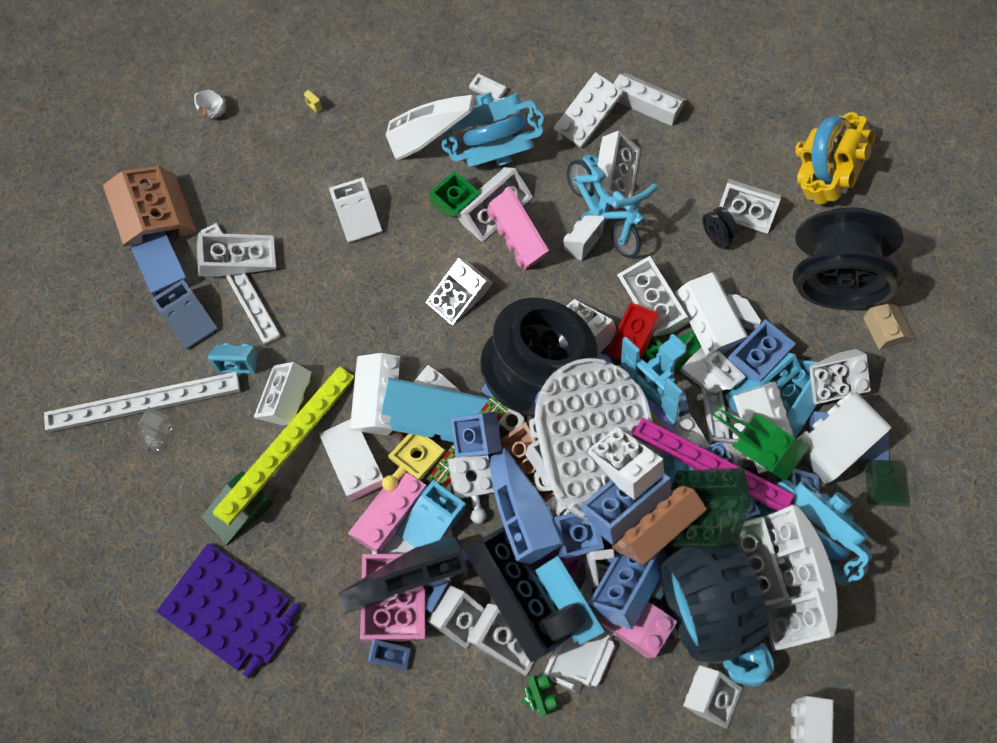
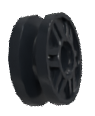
(720, 227)

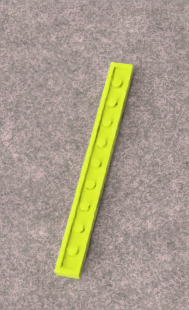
(282, 446)

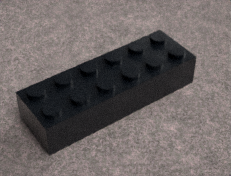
(514, 593)

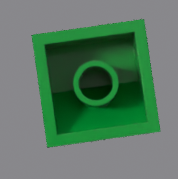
(452, 194)

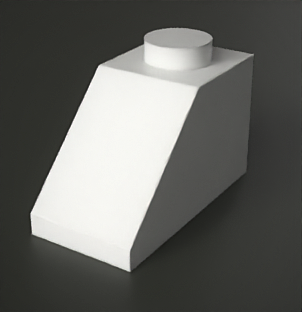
(744, 312)

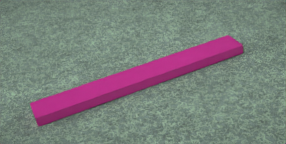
(703, 459)

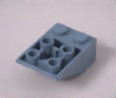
(184, 314)

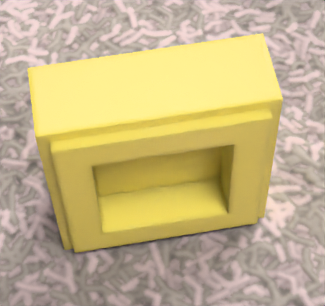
(312, 101)

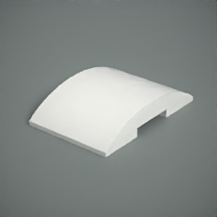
(808, 582)

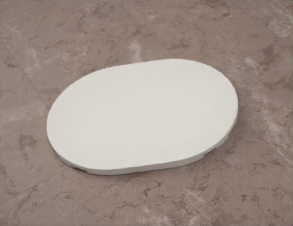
(577, 411)

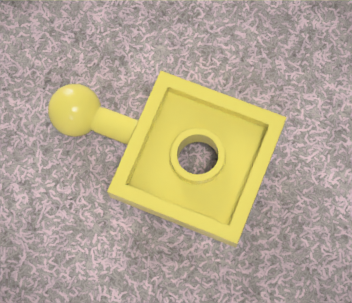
(414, 466)

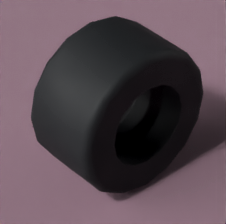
(563, 621)

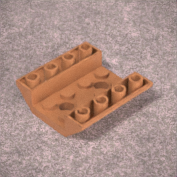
(133, 204)

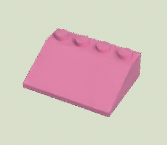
(394, 619)

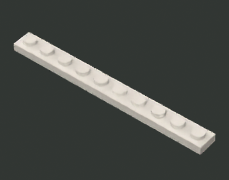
(140, 401)

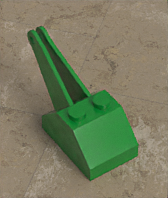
(766, 444)

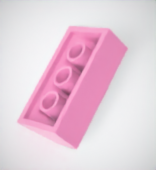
(517, 229)
(386, 514)

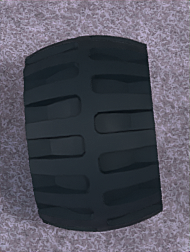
(715, 602)

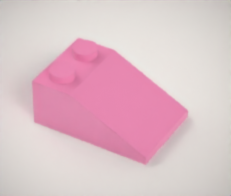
(647, 634)

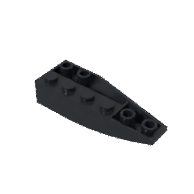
(409, 573)

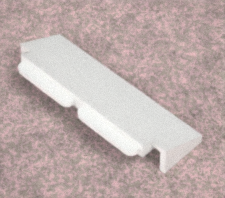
(584, 663)

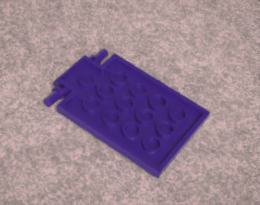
(229, 610)

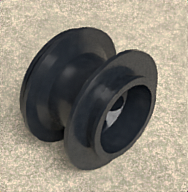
(848, 258)
(528, 346)

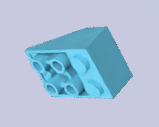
(431, 516)

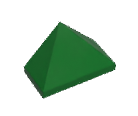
(693, 345)

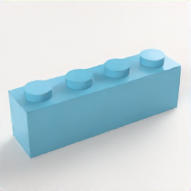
(780, 373)

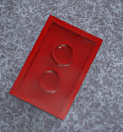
(638, 326)

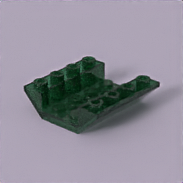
(722, 493)

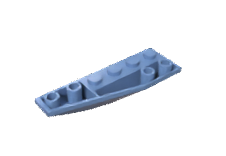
(522, 510)

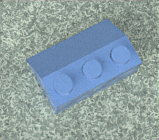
(761, 351)

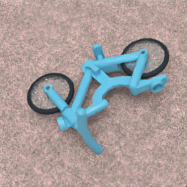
(584, 178)

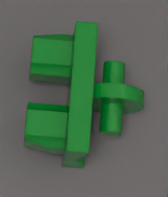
(543, 704)

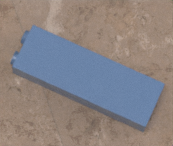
(158, 261)

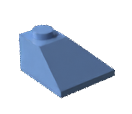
(577, 536)

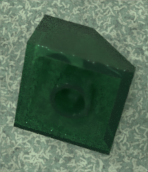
(886, 483)

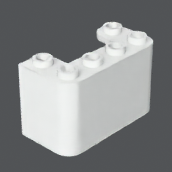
(842, 436)

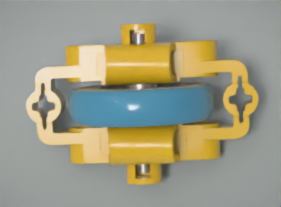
(833, 156)

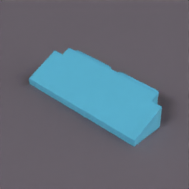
(426, 408)

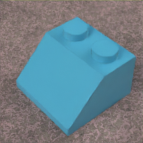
(232, 358)

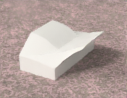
(720, 373)

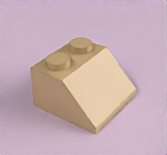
(887, 326)

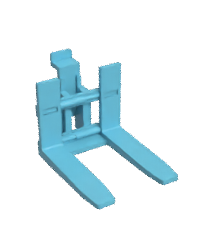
(659, 371)

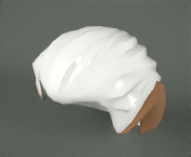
(210, 103)

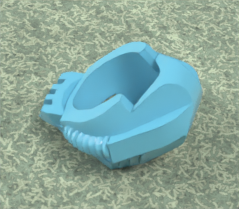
(752, 667)

